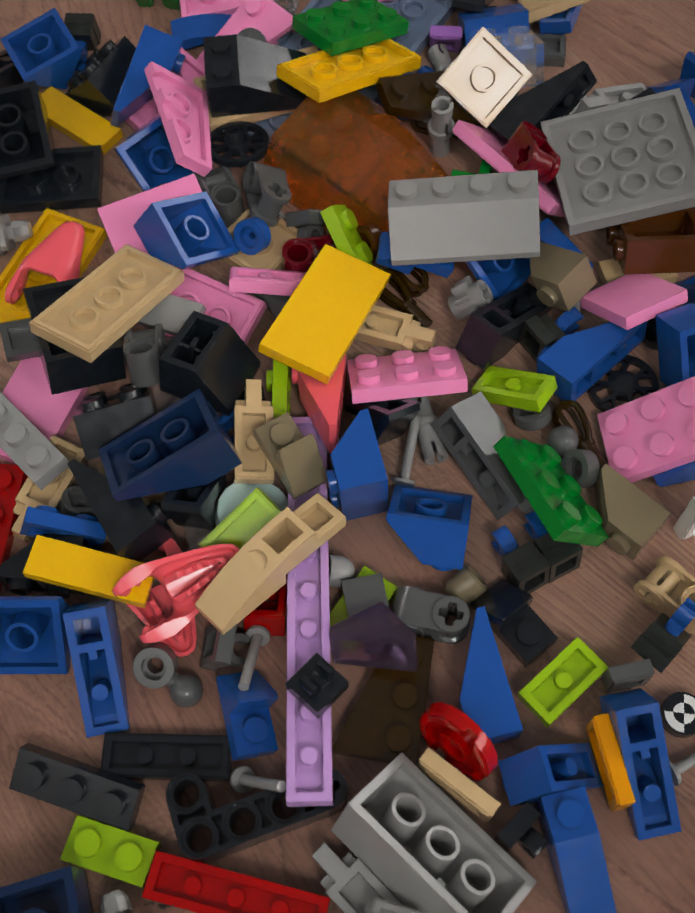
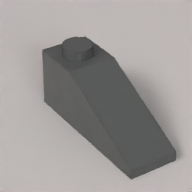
(469, 434)

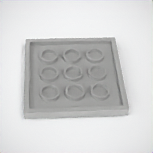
(624, 161)

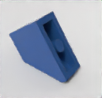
(548, 771)

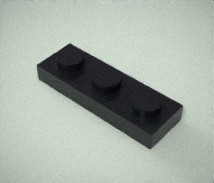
(77, 786)

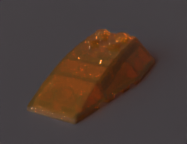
(347, 156)

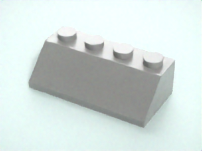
(464, 218)
(429, 846)

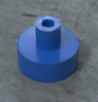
(252, 235)

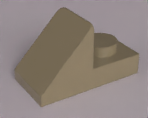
(291, 455)

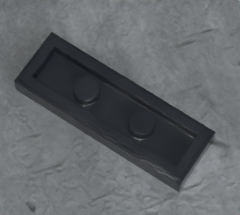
(167, 755)

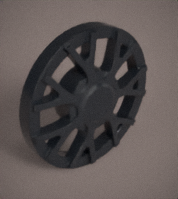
(238, 144)
(624, 384)

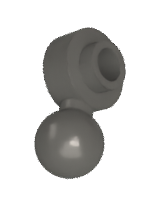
(578, 463)
(184, 689)

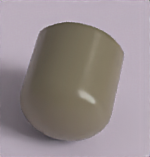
(466, 585)

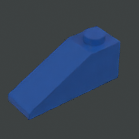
(135, 90)
(587, 356)
(98, 666)
(485, 687)
(645, 756)
(576, 851)

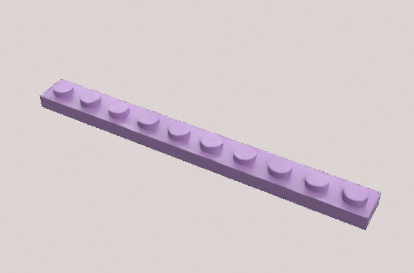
(307, 634)

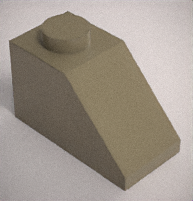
(561, 276)
(627, 513)

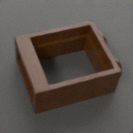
(655, 243)

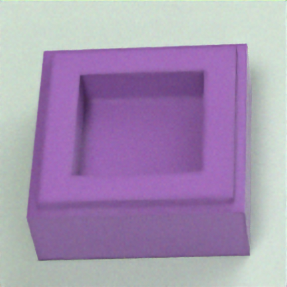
(447, 35)

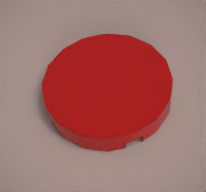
(460, 739)

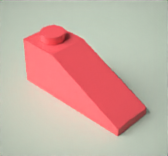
(324, 402)

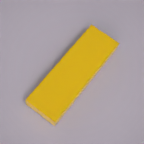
(79, 122)
(83, 570)

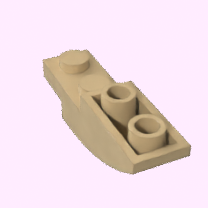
(265, 560)

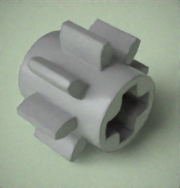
(469, 297)

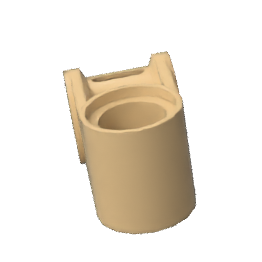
(673, 592)

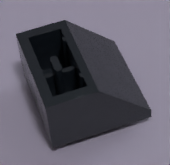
(102, 77)
(210, 358)
(108, 417)

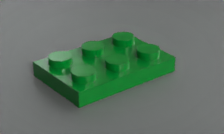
(349, 25)
(551, 492)

